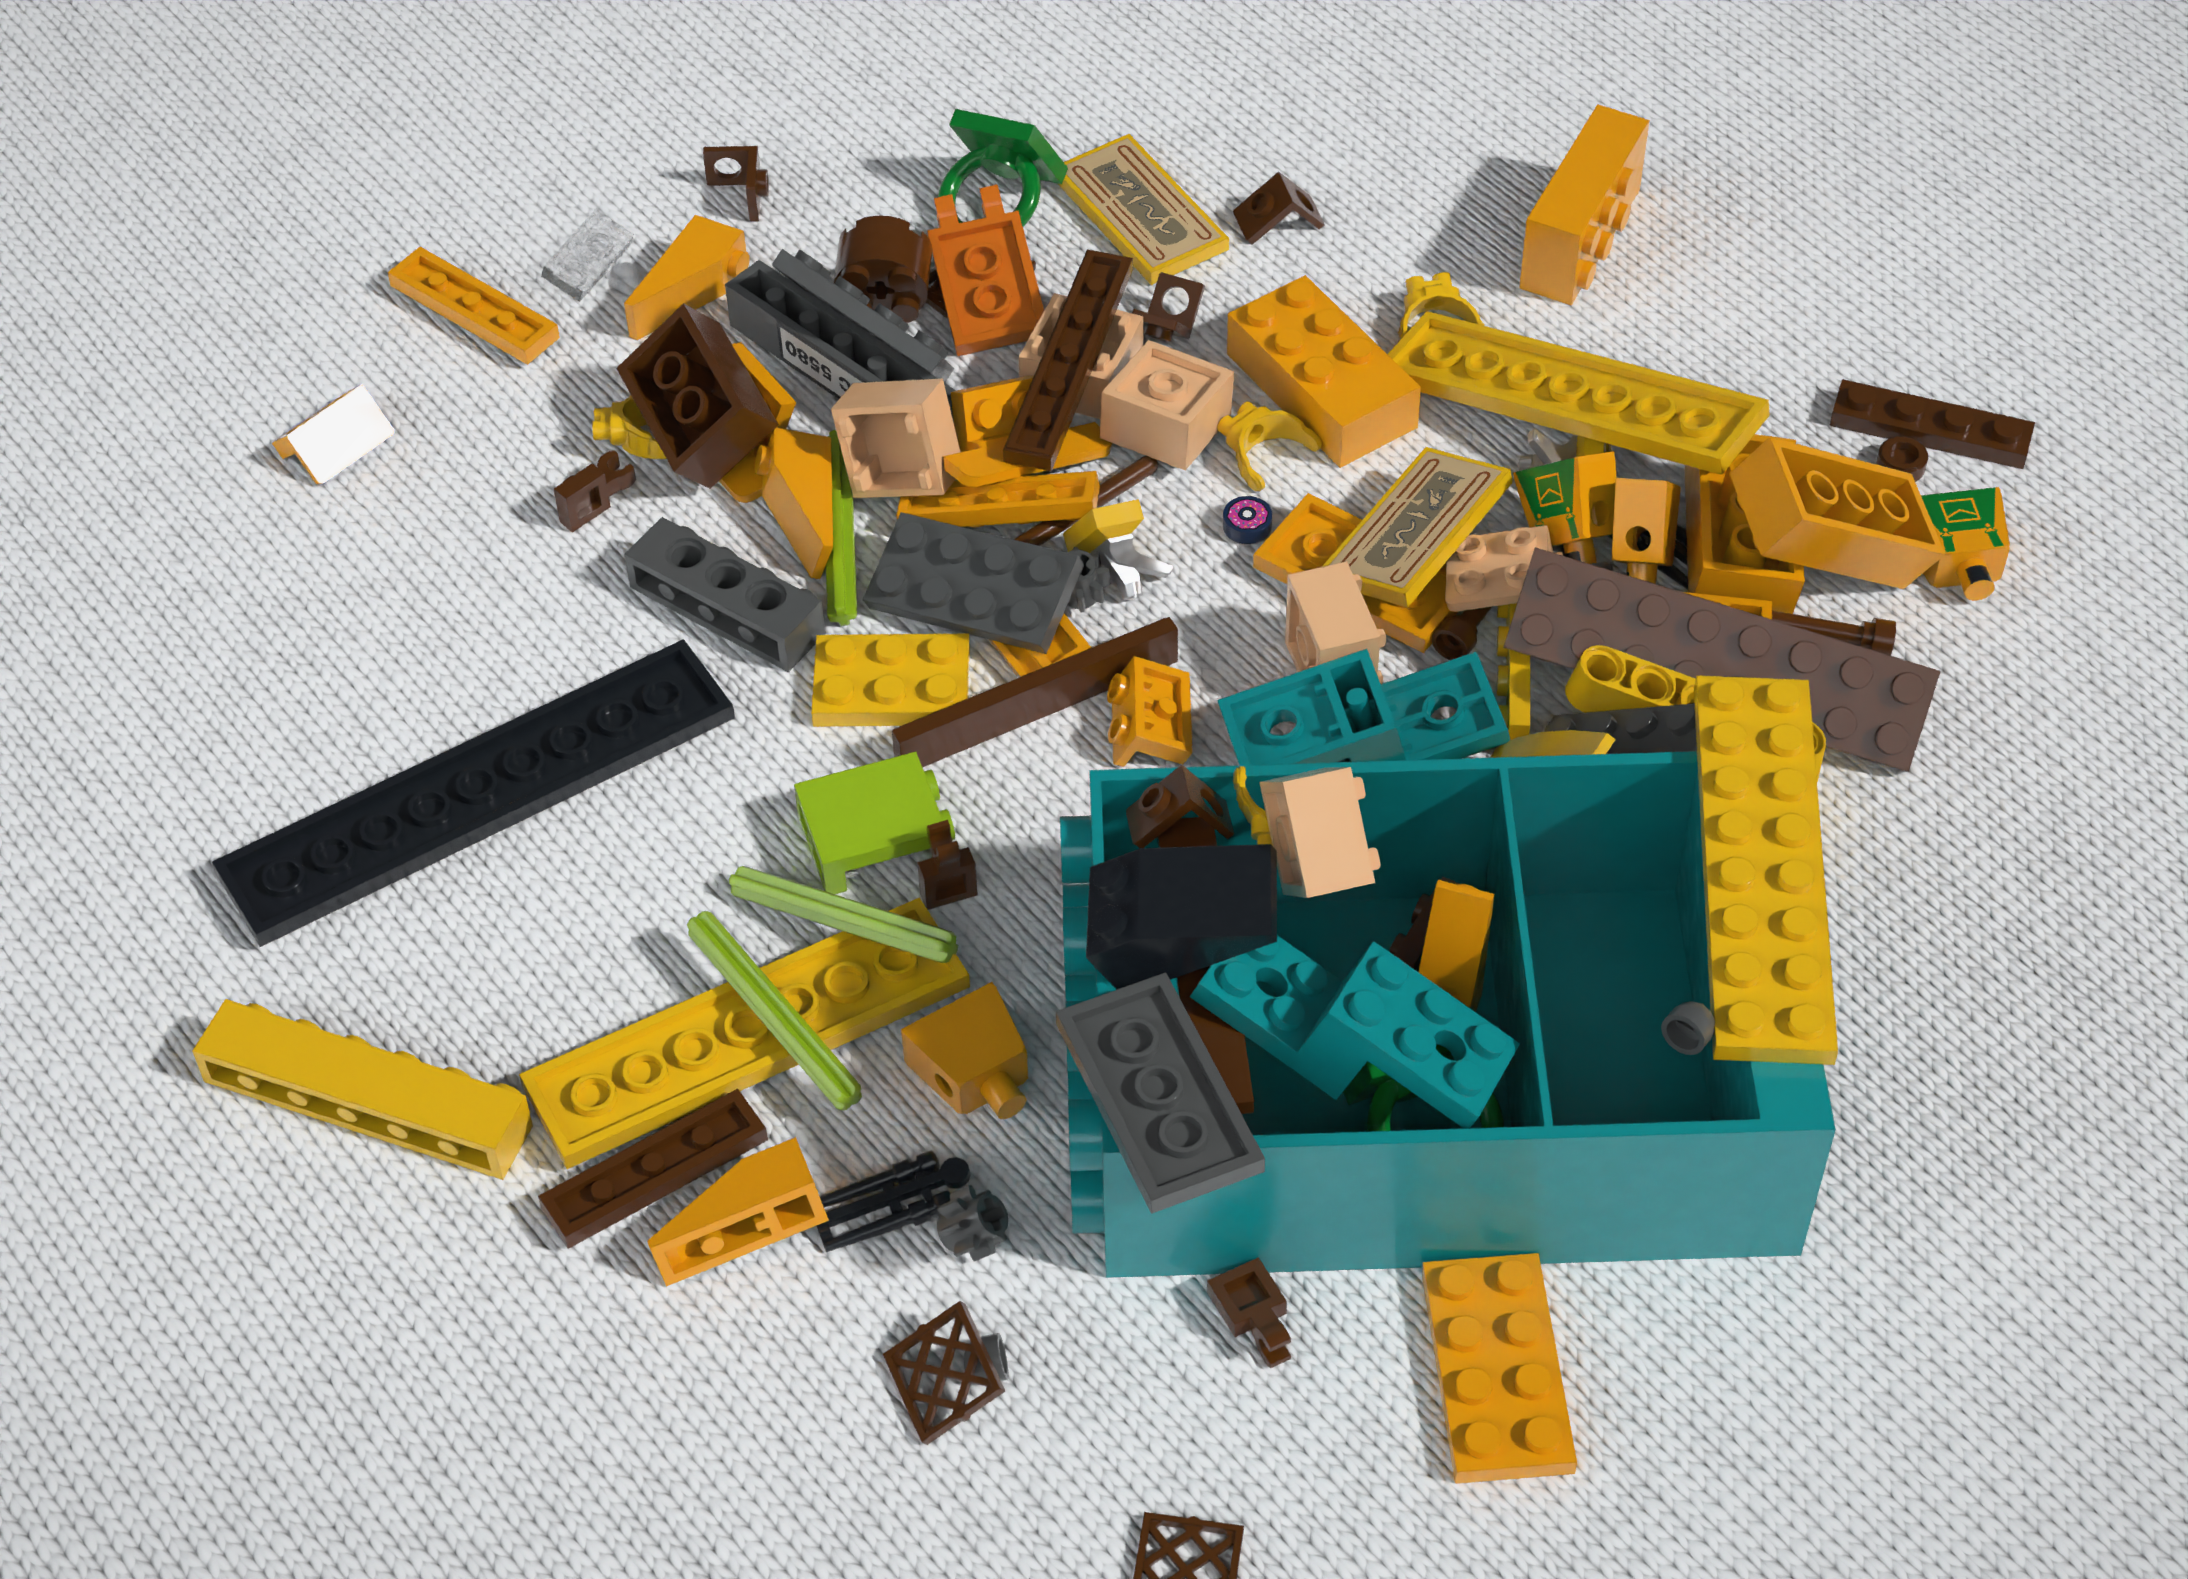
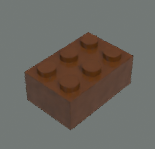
(697, 396)

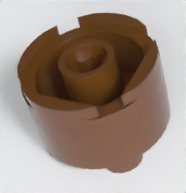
(886, 264)

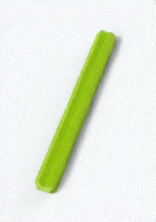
(841, 562)
(844, 914)
(774, 1011)

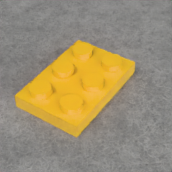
(887, 677)

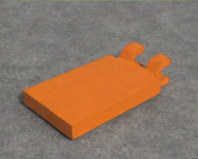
(985, 275)

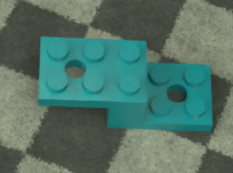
(1350, 715)
(1374, 1015)

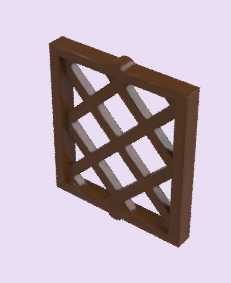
(909, 1394)
(1193, 1527)

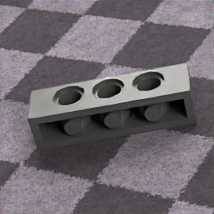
(725, 593)

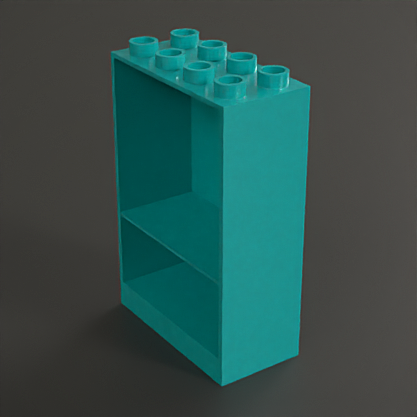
(1591, 944)

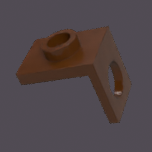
(749, 174)
(1271, 205)
(1163, 325)
(1169, 801)

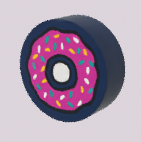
(1247, 520)

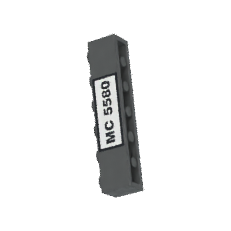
(812, 334)

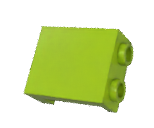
(868, 816)

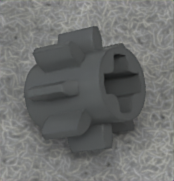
(1090, 582)
(972, 1223)

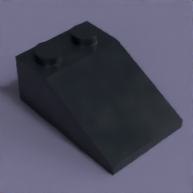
(1179, 909)

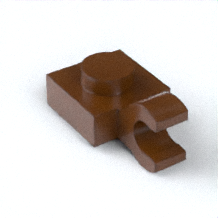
(588, 491)
(949, 873)
(1253, 1303)

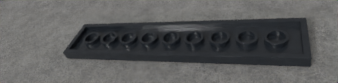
(471, 792)

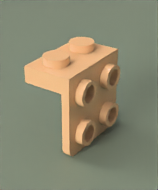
(1492, 567)

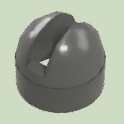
(1688, 1027)
(997, 1353)

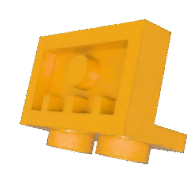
(1150, 712)

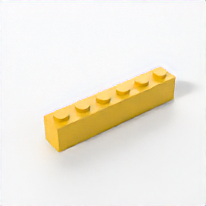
(364, 1088)

